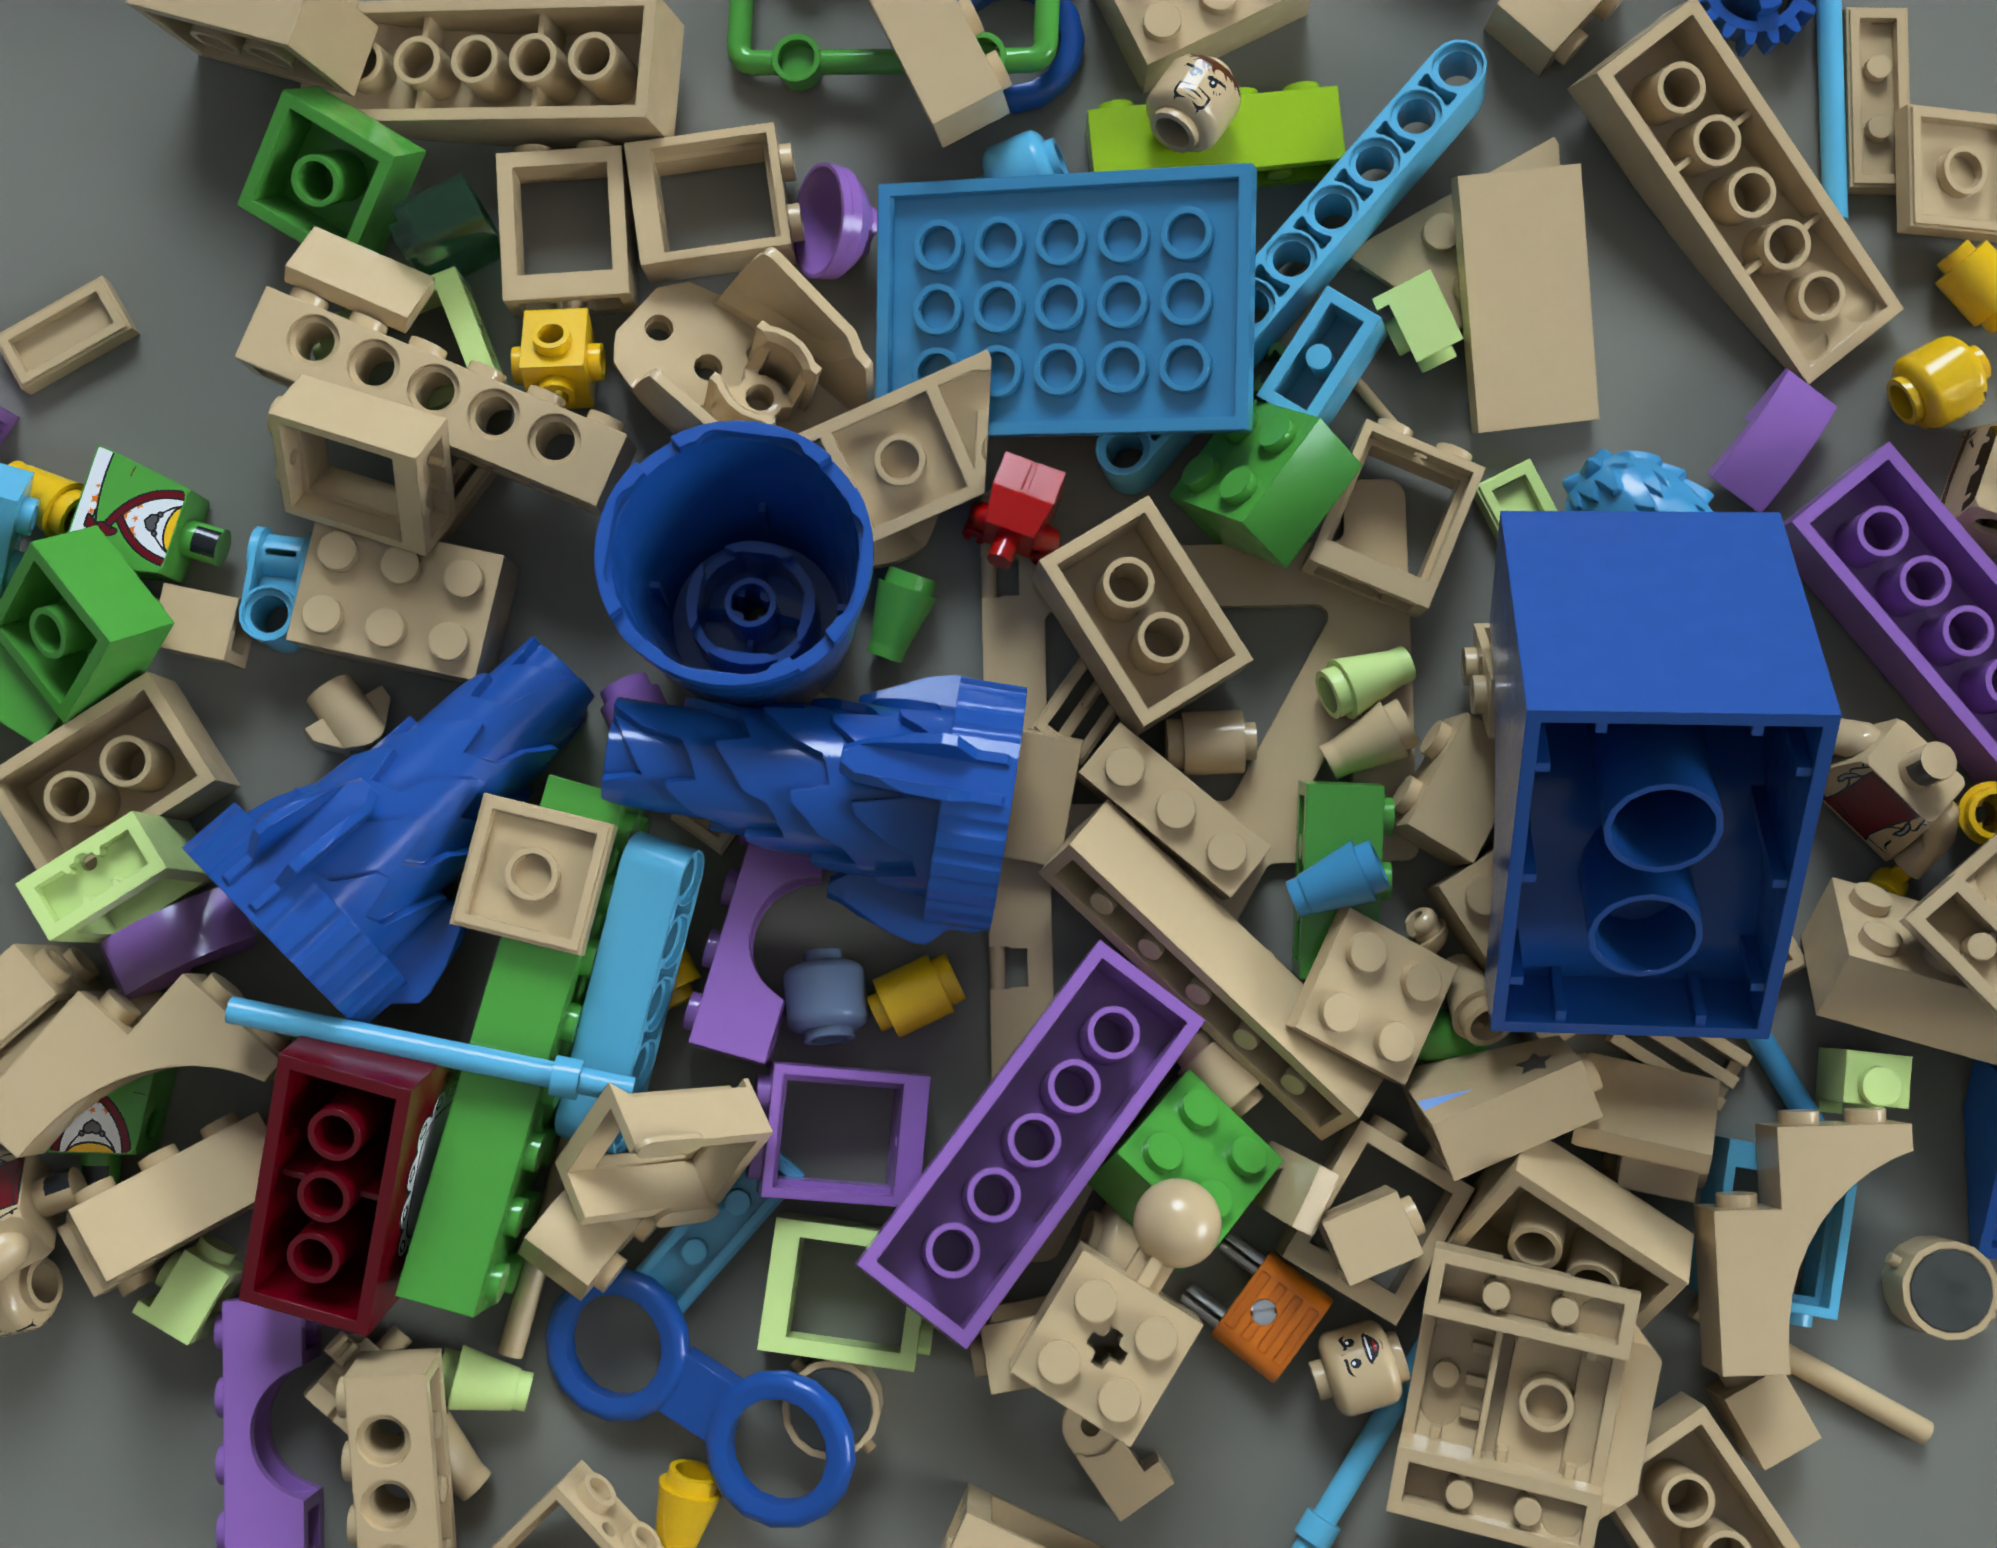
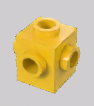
(563, 367)

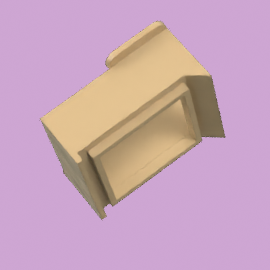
(680, 1158)

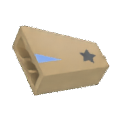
(1501, 1101)

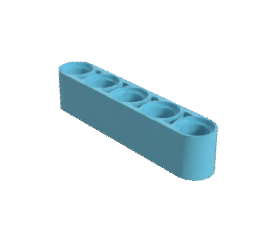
(635, 968)

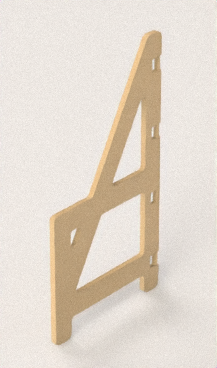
(1268, 790)

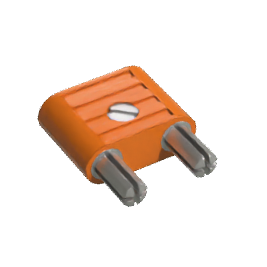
(1269, 1314)

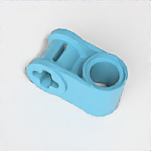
(271, 582)

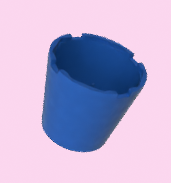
(729, 526)

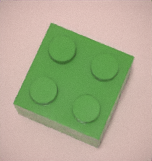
(329, 170)
(1266, 485)
(79, 620)
(1188, 1137)

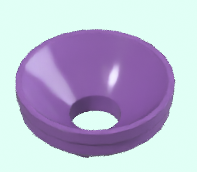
(835, 222)

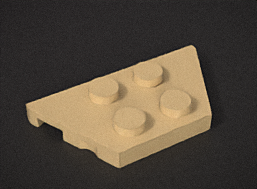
(1429, 239)
(915, 445)

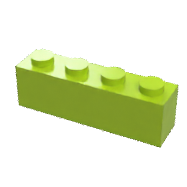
(1284, 133)

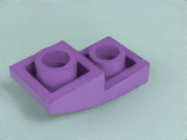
(1774, 441)
(174, 940)

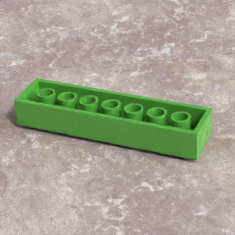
(500, 1127)

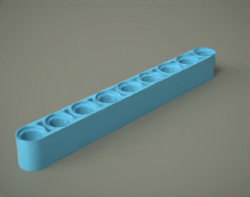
(1326, 250)

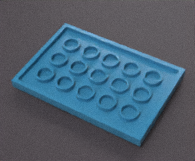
(1094, 291)

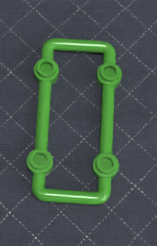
(802, 63)

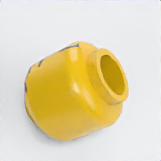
(1938, 383)

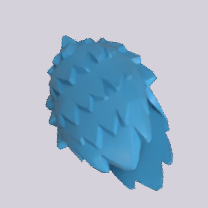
(1633, 483)

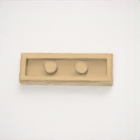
(1874, 89)

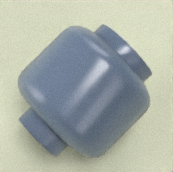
(825, 997)

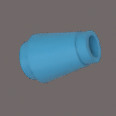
(1339, 880)

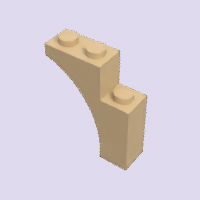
(101, 1047)
(1754, 1249)

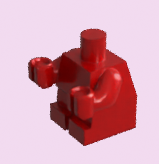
(1018, 512)

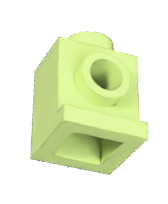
(1420, 321)
(1861, 1080)
(193, 1290)

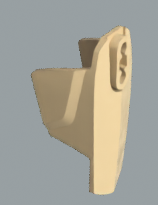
(774, 357)

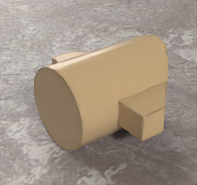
(347, 717)

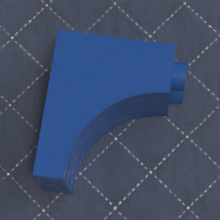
(1651, 771)

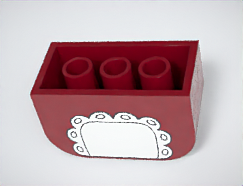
(342, 1181)

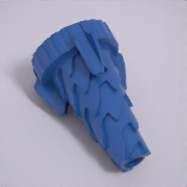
(885, 790)
(359, 860)

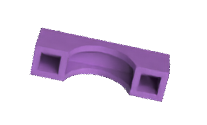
(737, 1009)
(262, 1496)

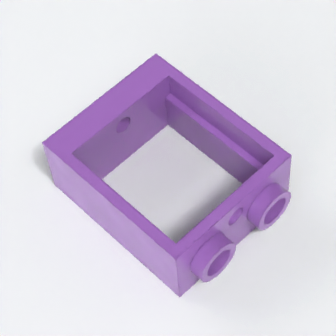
(905, 1141)

